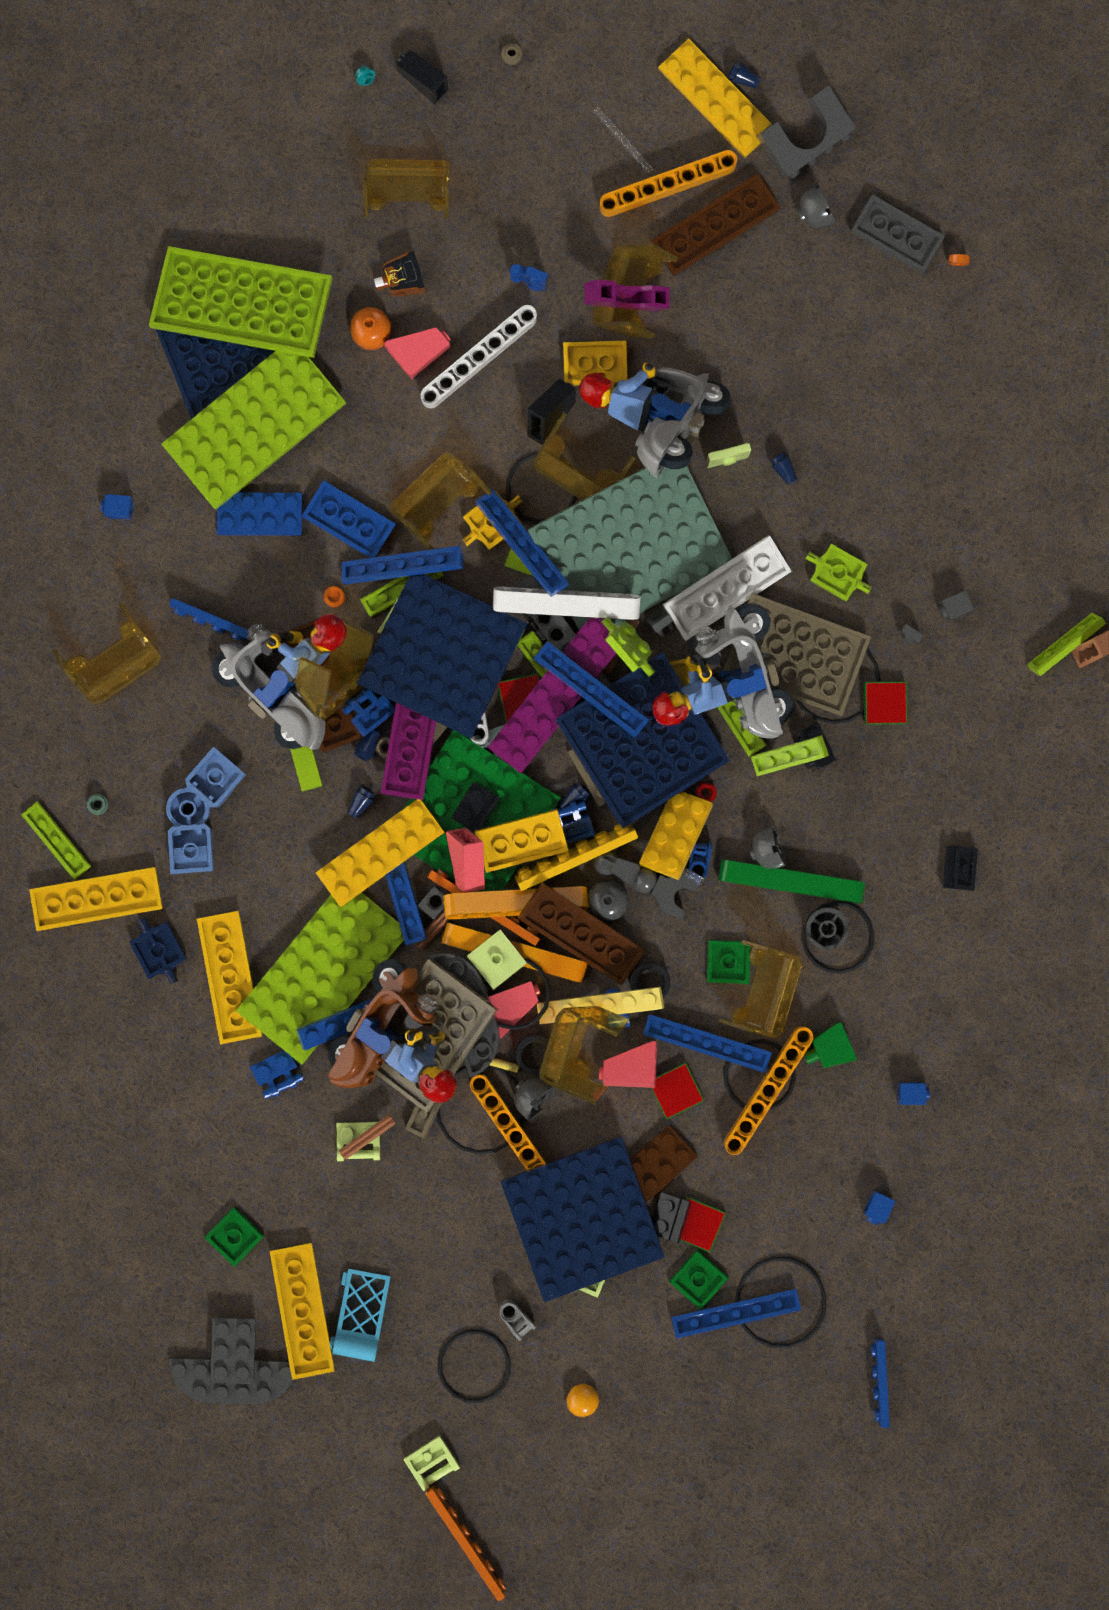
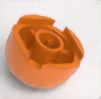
(370, 328)

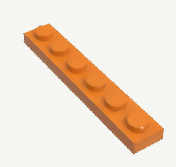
(511, 922)
(471, 1549)

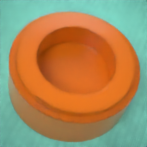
(959, 260)
(334, 596)

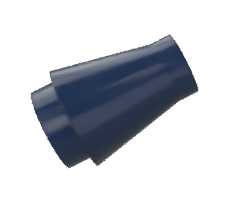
(742, 75)
(784, 468)
(367, 745)
(577, 794)
(361, 800)

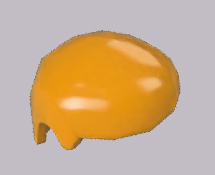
(582, 1400)

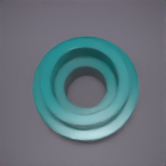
(365, 75)

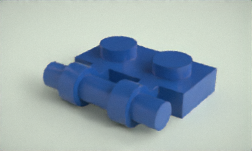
(534, 278)
(373, 715)
(577, 827)
(273, 1067)

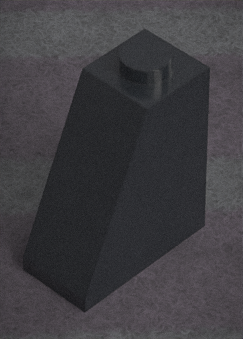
(423, 76)
(547, 409)

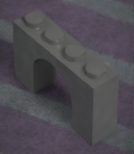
(834, 127)

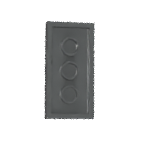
(897, 234)

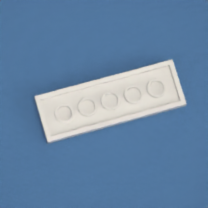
(727, 586)

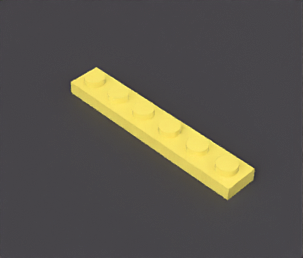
(616, 1002)

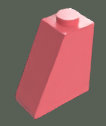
(418, 350)
(466, 859)
(514, 1003)
(631, 1068)

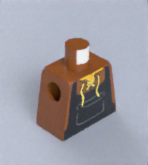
(401, 276)

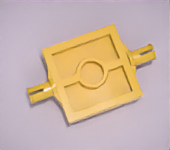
(483, 529)

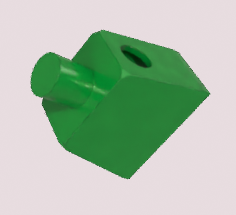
(831, 1047)

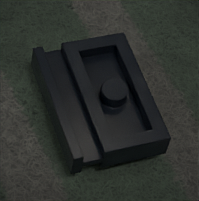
(475, 807)
(960, 868)
(670, 1217)

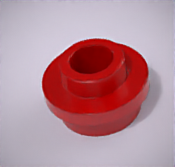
(710, 787)

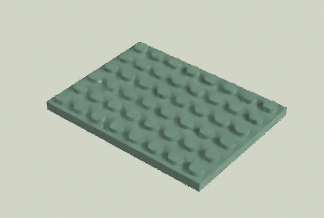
(635, 539)

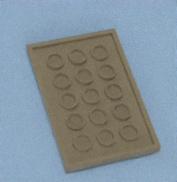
(811, 656)
(459, 1015)

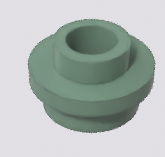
(92, 799)

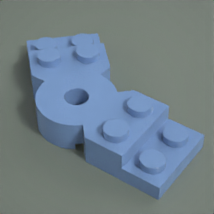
(207, 788)

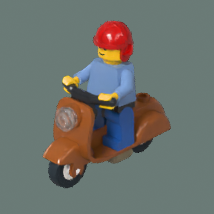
(374, 1042)

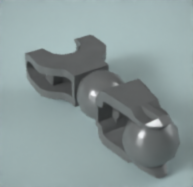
(645, 881)

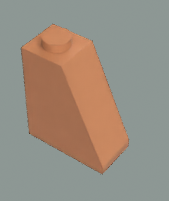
(1092, 650)

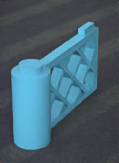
(353, 1343)

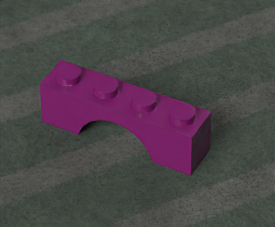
(610, 294)

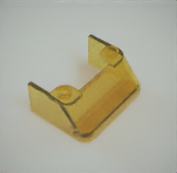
(407, 181)
(630, 267)
(567, 475)
(433, 493)
(115, 666)
(335, 682)
(770, 992)
(561, 1062)

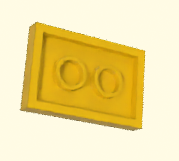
(596, 356)

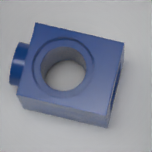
(117, 506)
(913, 1093)
(878, 1208)

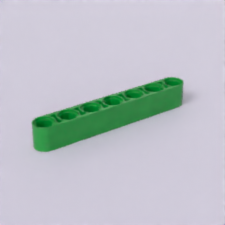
(791, 881)

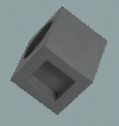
(955, 606)
(425, 903)

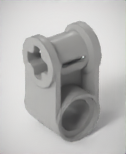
(518, 1322)

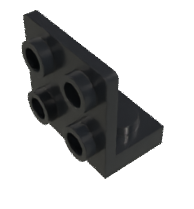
(811, 732)

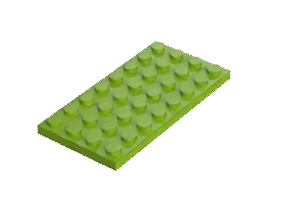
(241, 301)
(253, 425)
(321, 970)

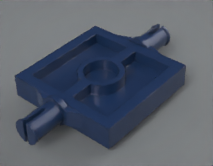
(158, 950)

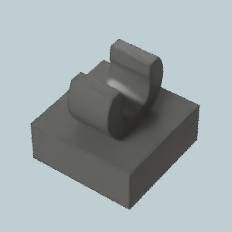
(660, 620)

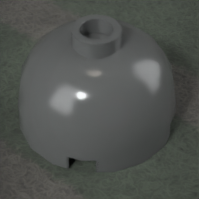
(815, 209)
(768, 849)
(607, 900)
(827, 929)
(532, 1096)

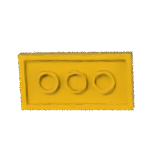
(676, 834)
(522, 840)

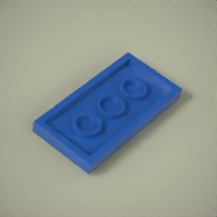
(261, 515)
(348, 520)

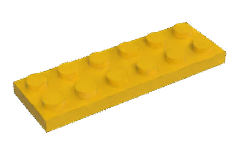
(715, 97)
(379, 852)
(583, 852)
(96, 899)
(227, 974)
(302, 1311)

